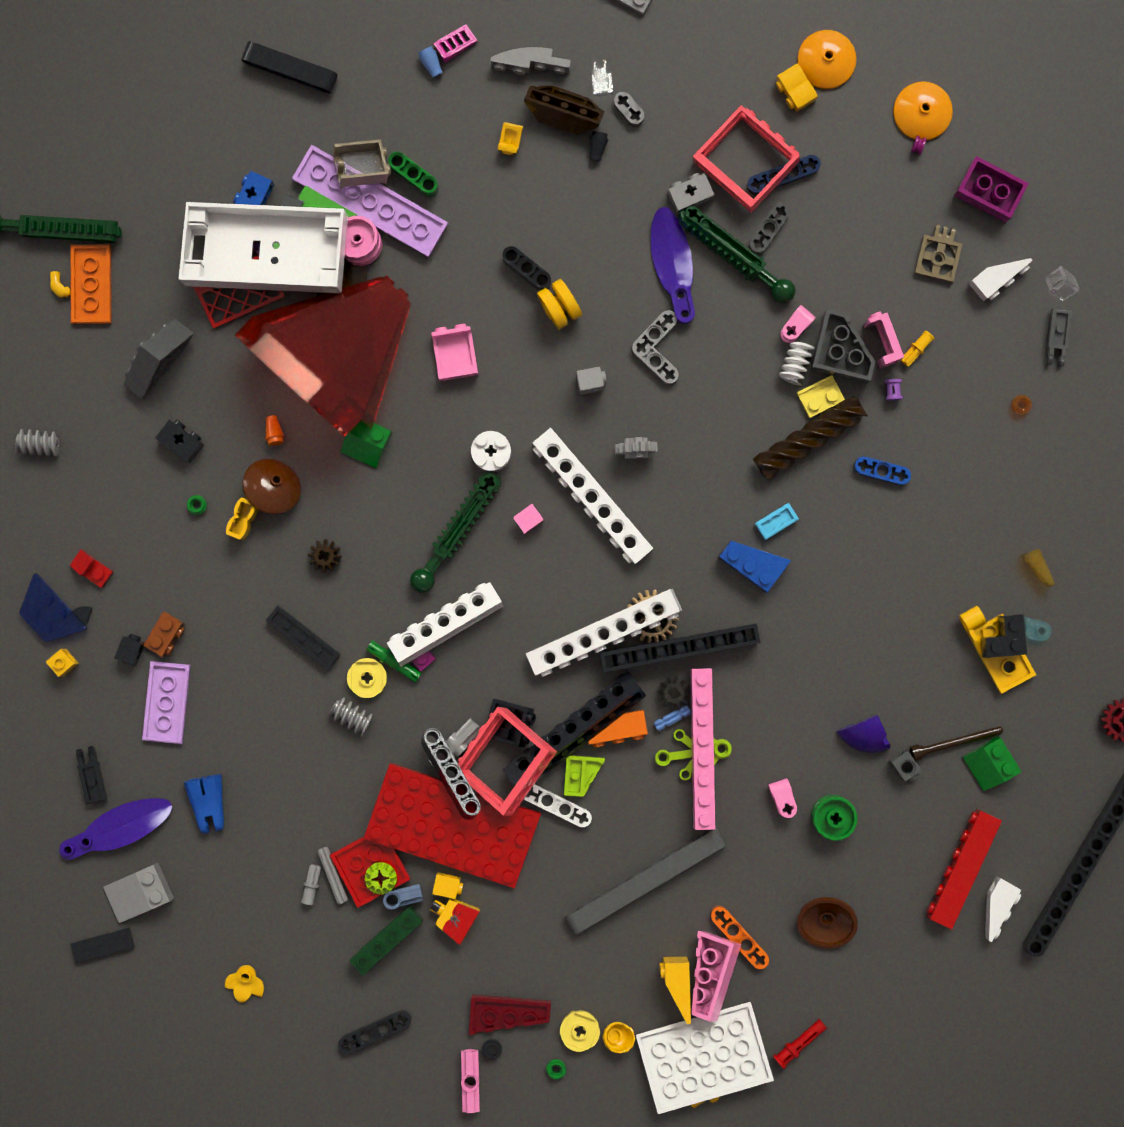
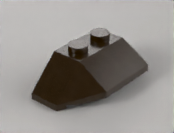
(563, 109)

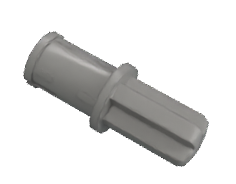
(311, 884)

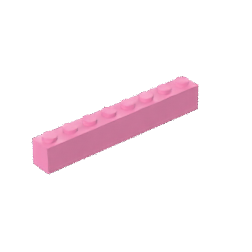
(702, 749)

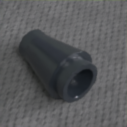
(597, 145)

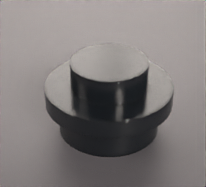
(491, 1049)

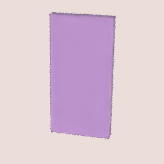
(166, 702)

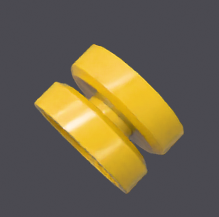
(556, 305)

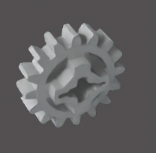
(635, 448)

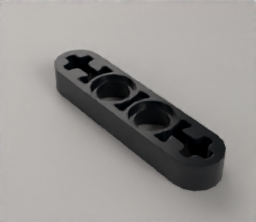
(375, 1033)

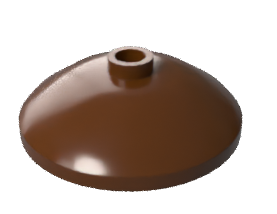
(265, 493)
(830, 929)

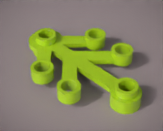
(688, 753)

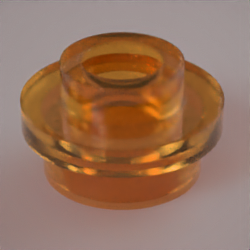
(1027, 404)

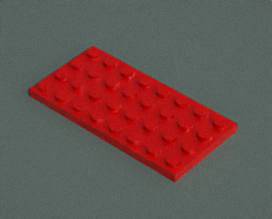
(422, 820)

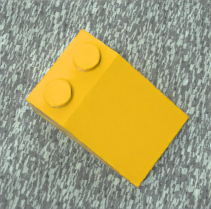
(677, 979)

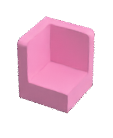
(528, 518)

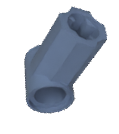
(405, 896)

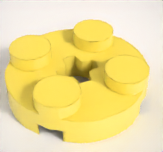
(359, 669)
(584, 1041)

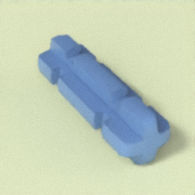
(672, 718)

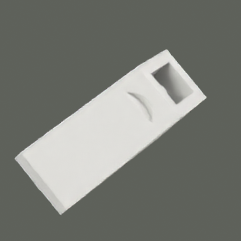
(994, 277)
(999, 901)

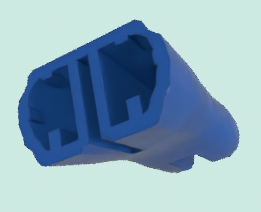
(206, 801)

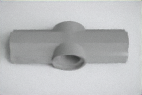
(459, 741)

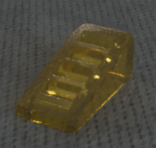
(1037, 563)

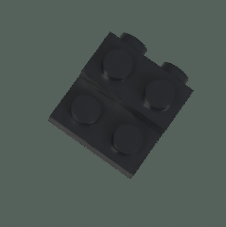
(507, 732)

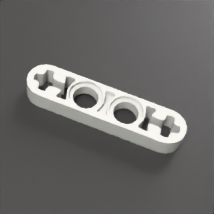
(557, 802)

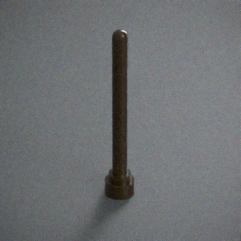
(918, 752)

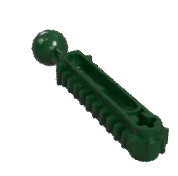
(63, 228)
(734, 252)
(423, 579)

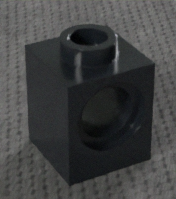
(130, 649)

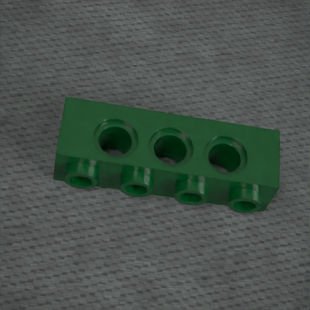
(386, 939)

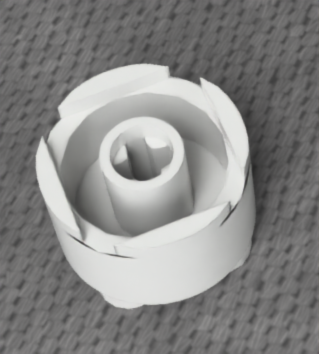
(484, 442)

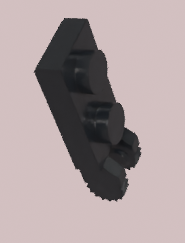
(91, 777)

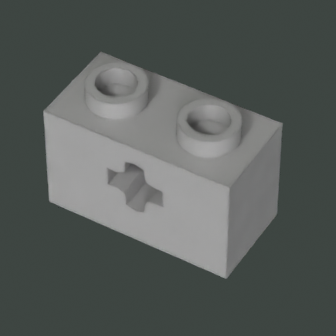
(696, 182)
(591, 380)

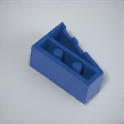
(754, 565)

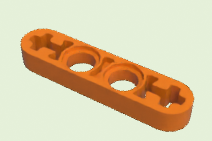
(739, 937)

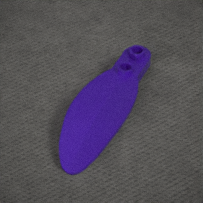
(673, 261)
(119, 827)

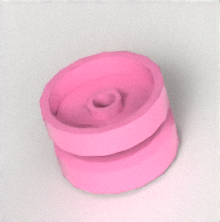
(362, 241)

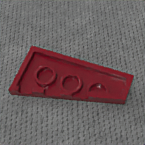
(496, 1012)

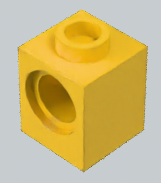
(62, 662)
(447, 885)

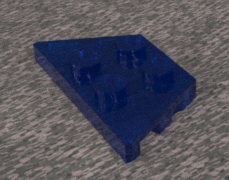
(48, 612)

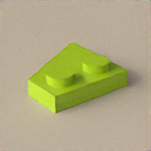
(580, 774)

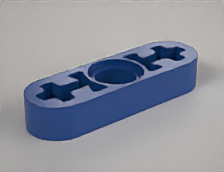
(895, 479)

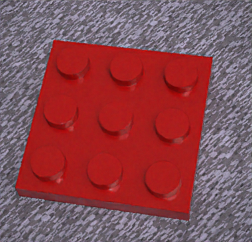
(354, 861)

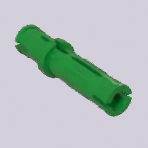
(387, 657)

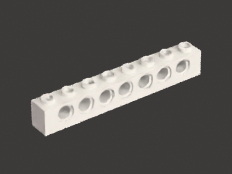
(551, 439)
(538, 657)

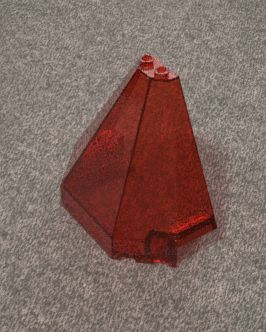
(334, 348)

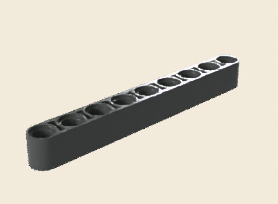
(645, 880)

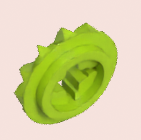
(386, 870)

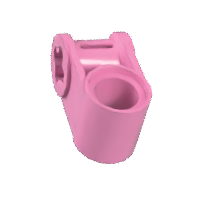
(798, 322)
(782, 794)

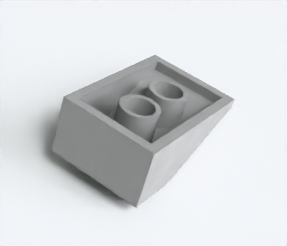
(138, 892)

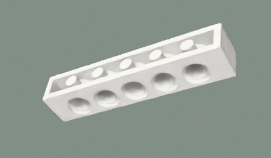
(456, 624)

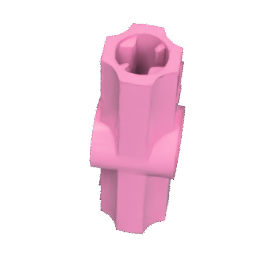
(470, 1068)

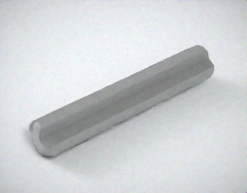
(332, 875)

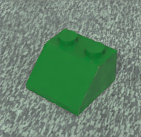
(366, 443)
(991, 763)

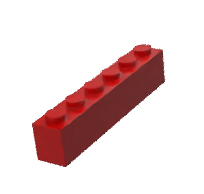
(963, 869)

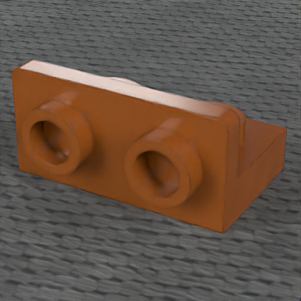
(164, 634)

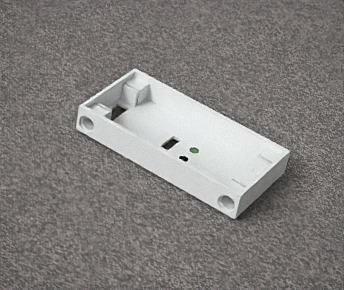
(298, 247)

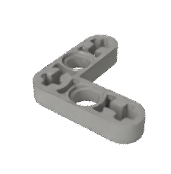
(650, 352)

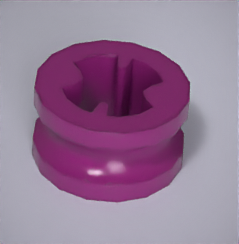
(918, 145)

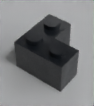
(1011, 639)

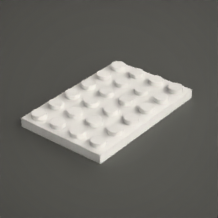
(704, 1058)

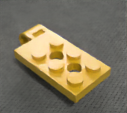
(976, 628)

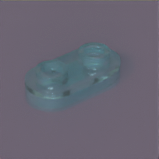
(1032, 629)

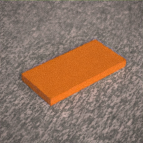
(91, 284)

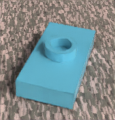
(776, 521)

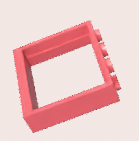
(724, 181)
(529, 777)

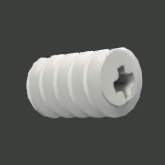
(796, 362)

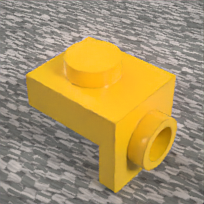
(510, 138)

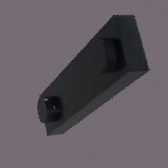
(303, 637)

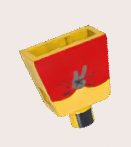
(455, 918)

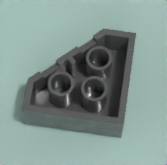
(841, 349)
(156, 357)

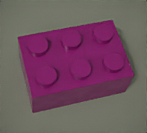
(991, 189)

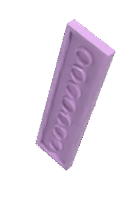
(373, 201)

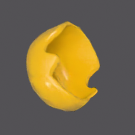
(618, 1037)

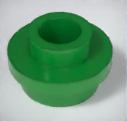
(190, 505)
(556, 1075)

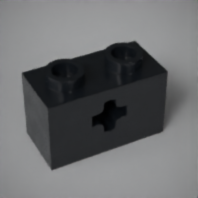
(169, 435)

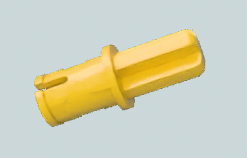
(917, 348)

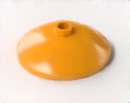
(826, 72)
(913, 119)

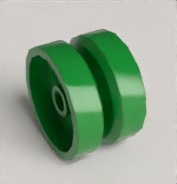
(835, 829)

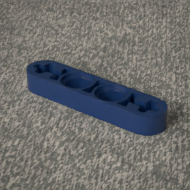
(788, 179)

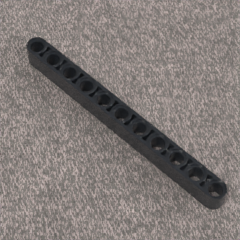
(1076, 867)

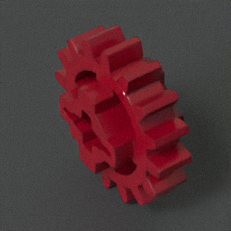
(1108, 719)

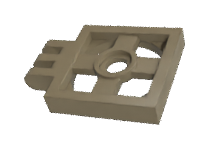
(942, 240)

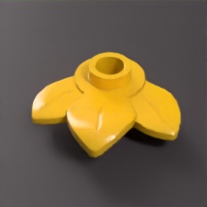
(244, 986)

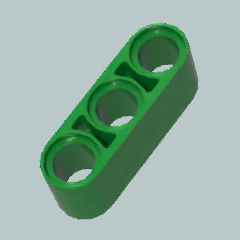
(407, 166)

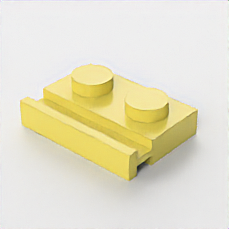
(820, 396)

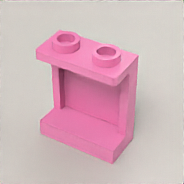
(888, 338)
(454, 352)

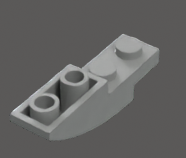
(522, 59)

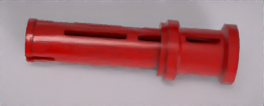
(792, 1049)

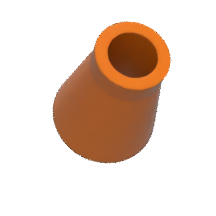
(274, 433)

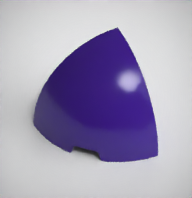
(866, 735)

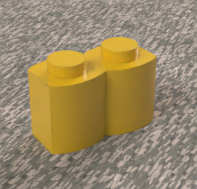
(796, 88)
(240, 523)

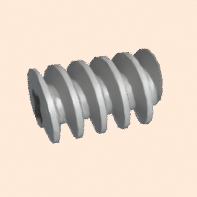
(37, 443)
(351, 716)

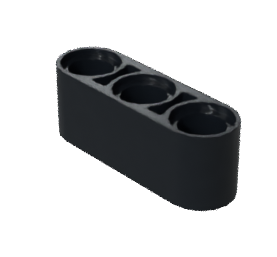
(522, 260)

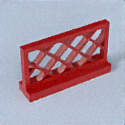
(201, 290)

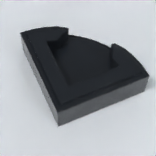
(83, 613)

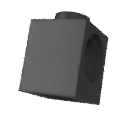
(897, 762)

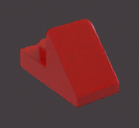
(91, 568)

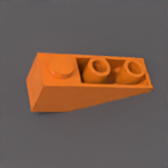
(627, 725)

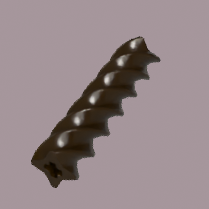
(813, 435)

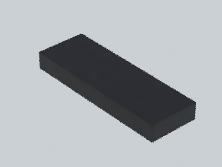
(102, 945)

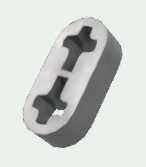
(632, 105)

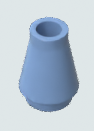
(430, 60)

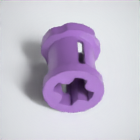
(889, 385)

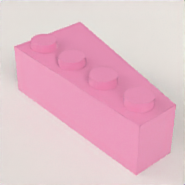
(713, 973)

